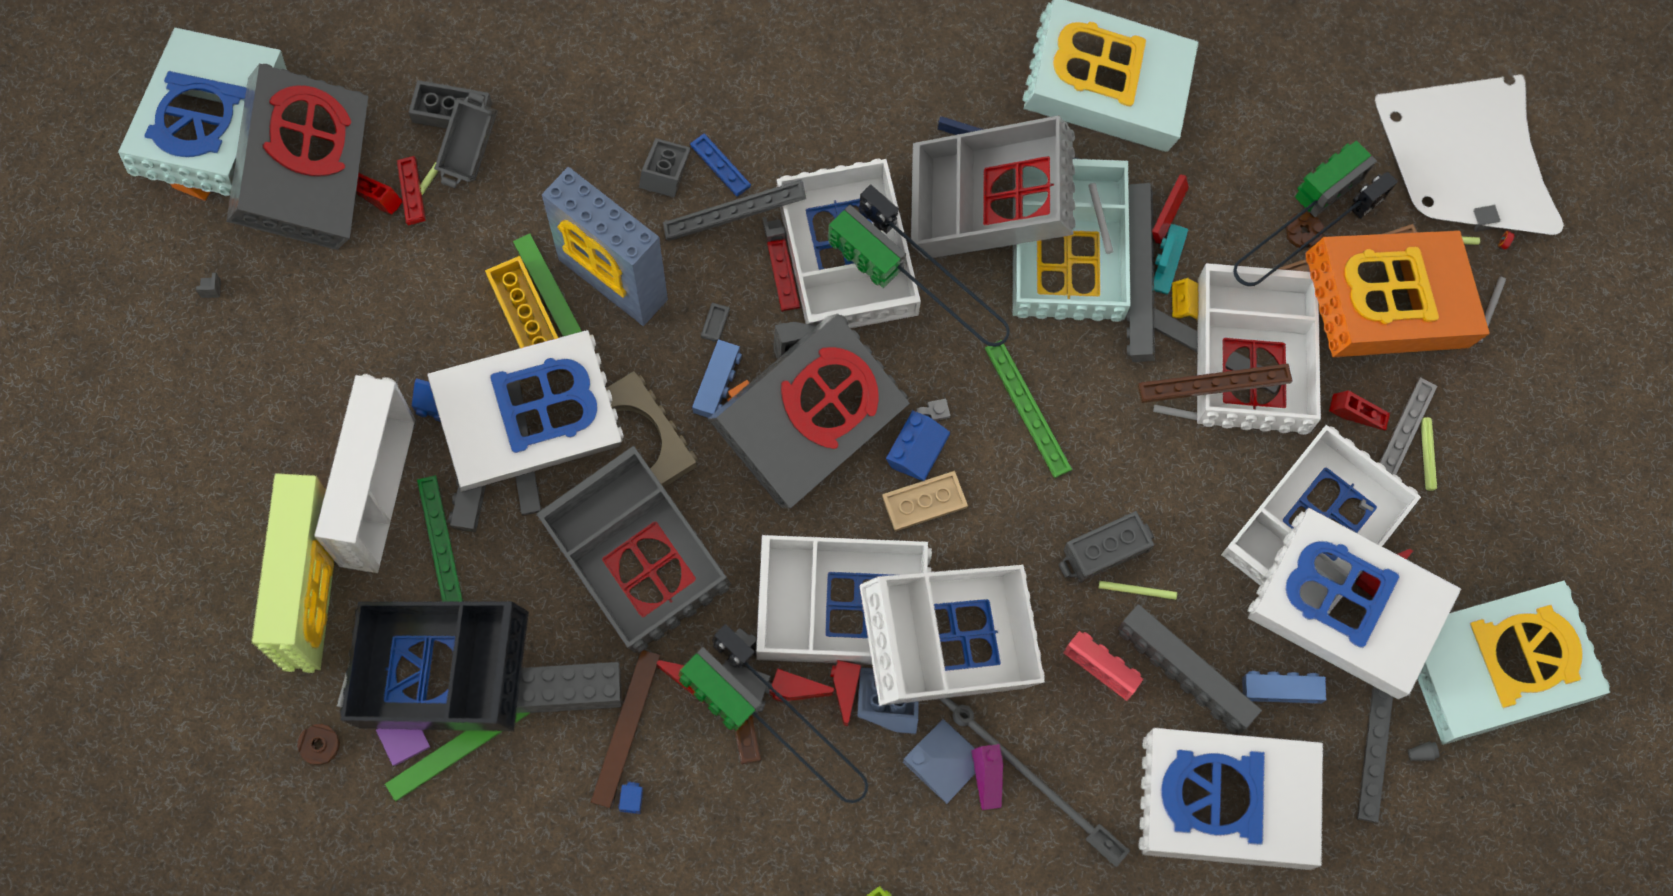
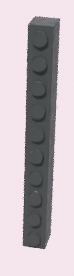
(1141, 274)

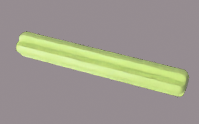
(1428, 454)

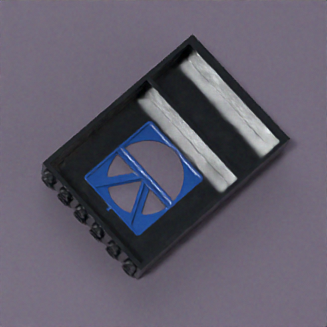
(484, 668)

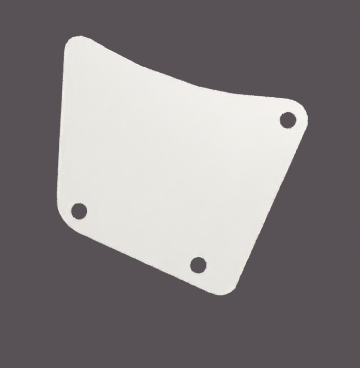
(1470, 151)

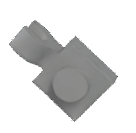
(936, 410)

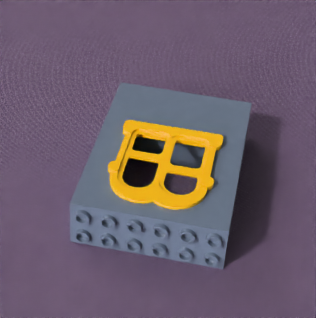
(606, 246)

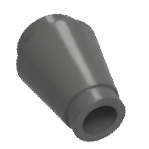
(1424, 752)

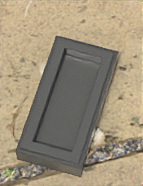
(715, 322)

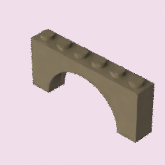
(674, 458)

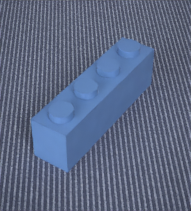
(716, 379)
(1284, 688)

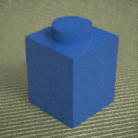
(631, 798)

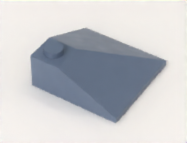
(896, 717)
(942, 761)

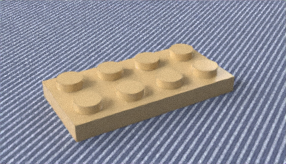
(924, 501)

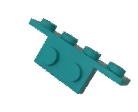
(1169, 259)

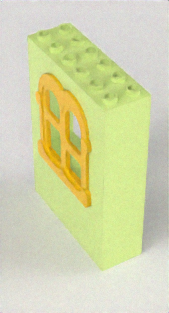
(294, 577)

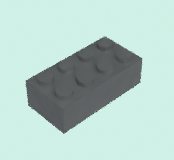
(434, 103)

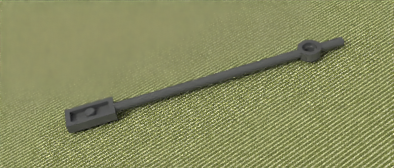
(1098, 836)

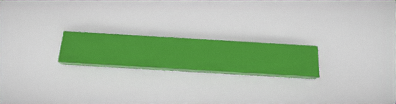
(546, 285)
(1028, 410)
(440, 760)

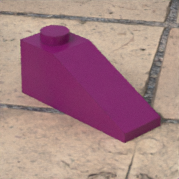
(989, 775)

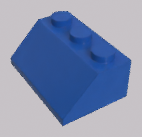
(423, 400)
(917, 446)

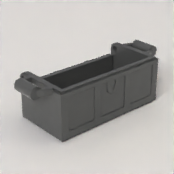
(465, 139)
(1107, 547)

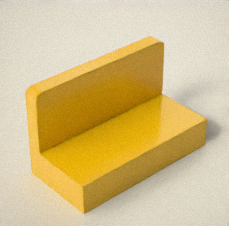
(1185, 298)

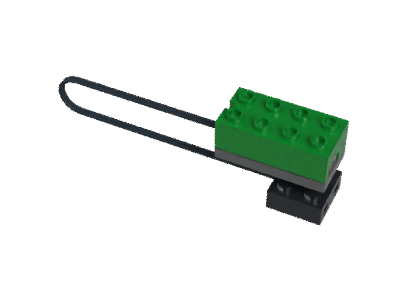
(1329, 185)
(879, 255)
(732, 700)

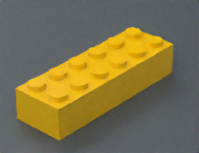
(520, 303)

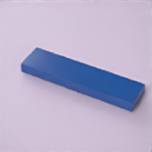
(720, 165)

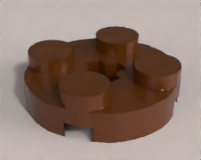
(1306, 220)
(313, 734)

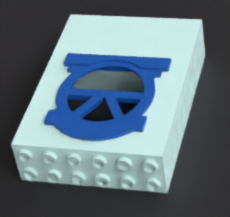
(204, 69)

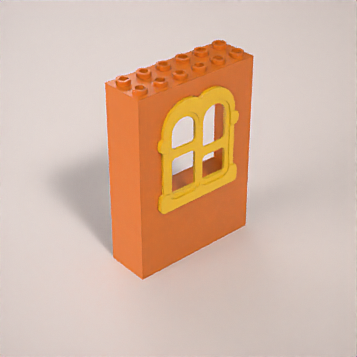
(1438, 283)

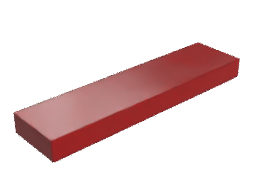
(411, 190)
(1170, 209)
(783, 275)

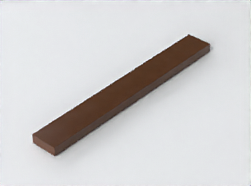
(1215, 383)
(625, 729)

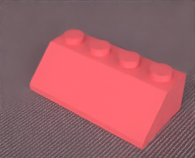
(1103, 665)

